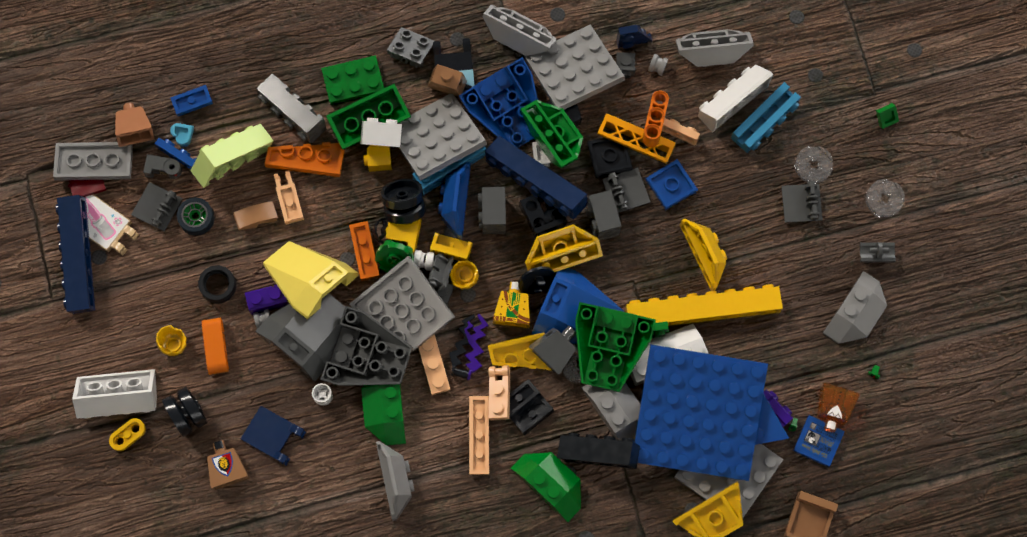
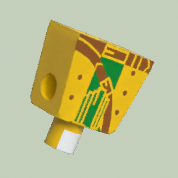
(512, 308)

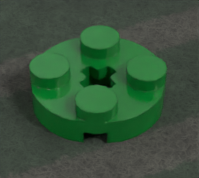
(388, 251)

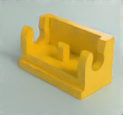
(451, 247)

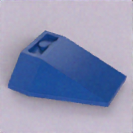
(499, 99)
(563, 301)

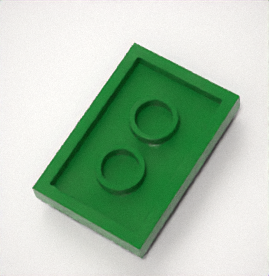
(352, 79)

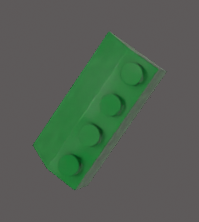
(383, 104)

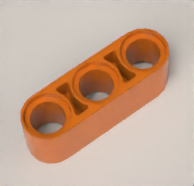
(659, 111)
(215, 346)

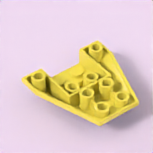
(306, 276)

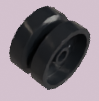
(403, 201)
(183, 412)

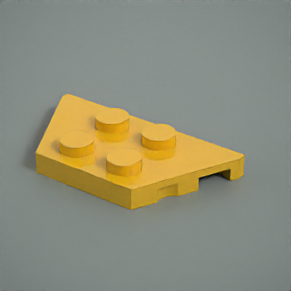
(714, 516)

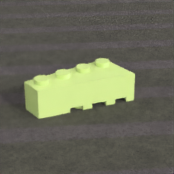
(230, 153)

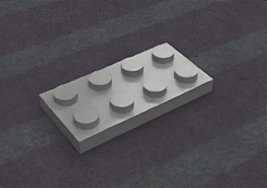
(92, 161)

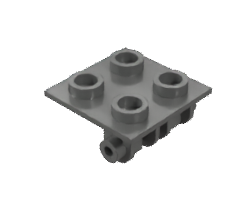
(410, 46)
(627, 189)
(802, 202)
(157, 206)

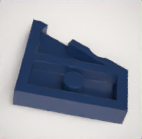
(631, 36)

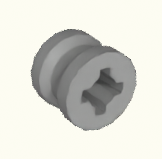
(658, 64)
(259, 318)

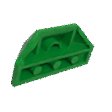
(553, 132)
(384, 413)
(551, 481)

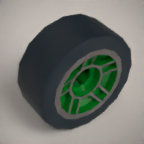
(189, 209)

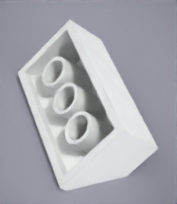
(734, 97)
(683, 338)
(115, 394)

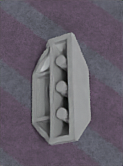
(517, 31)
(714, 47)
(858, 311)
(616, 409)
(395, 479)

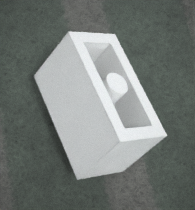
(381, 133)

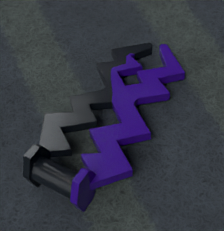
(471, 340)

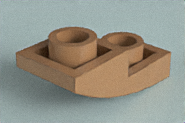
(253, 215)

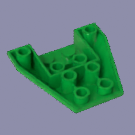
(610, 344)

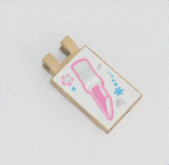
(107, 225)

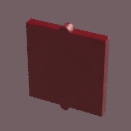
(86, 187)

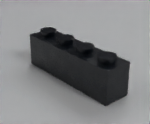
(598, 451)

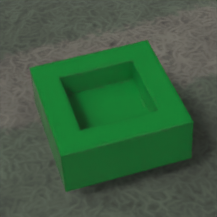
(887, 115)
(660, 329)

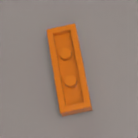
(364, 250)

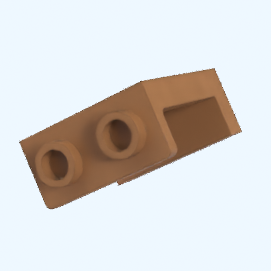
(810, 516)

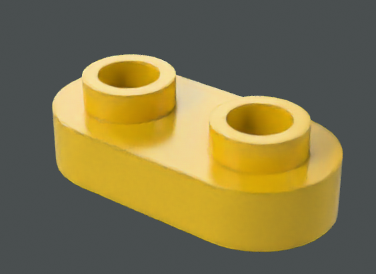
(126, 432)

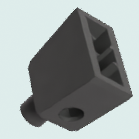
(555, 348)

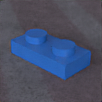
(191, 100)

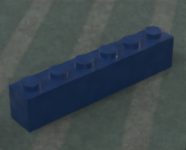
(536, 178)
(75, 254)

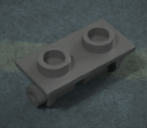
(439, 278)

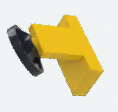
(399, 232)

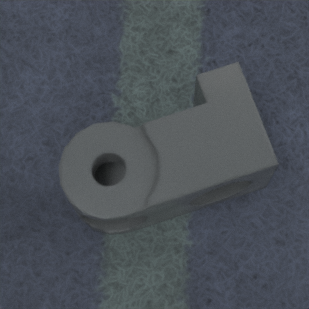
(162, 166)

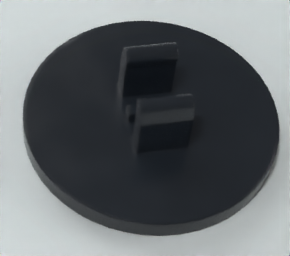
(536, 280)

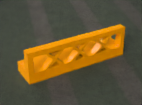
(636, 133)

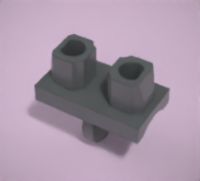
(877, 252)

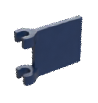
(270, 433)

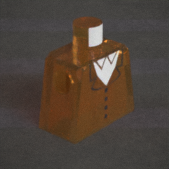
(835, 405)

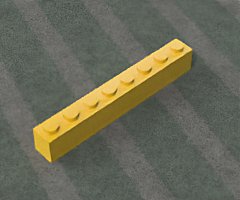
(710, 306)

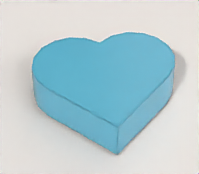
(182, 133)

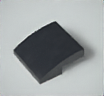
(528, 407)

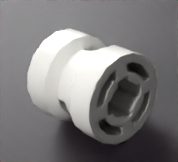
(419, 258)
(322, 394)

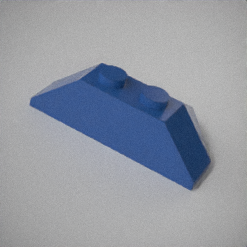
(455, 199)

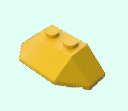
(563, 249)
(706, 251)

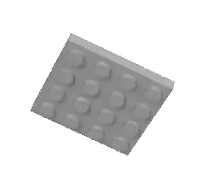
(575, 68)
(438, 136)
(405, 304)
(762, 469)

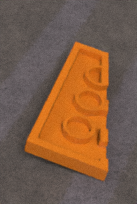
(313, 159)

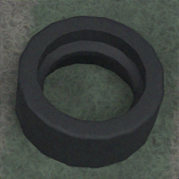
(215, 270)

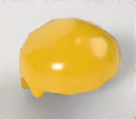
(464, 274)
(171, 340)

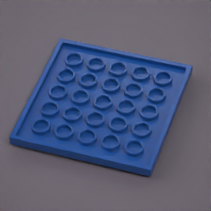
(700, 412)

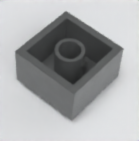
(493, 209)
(603, 215)

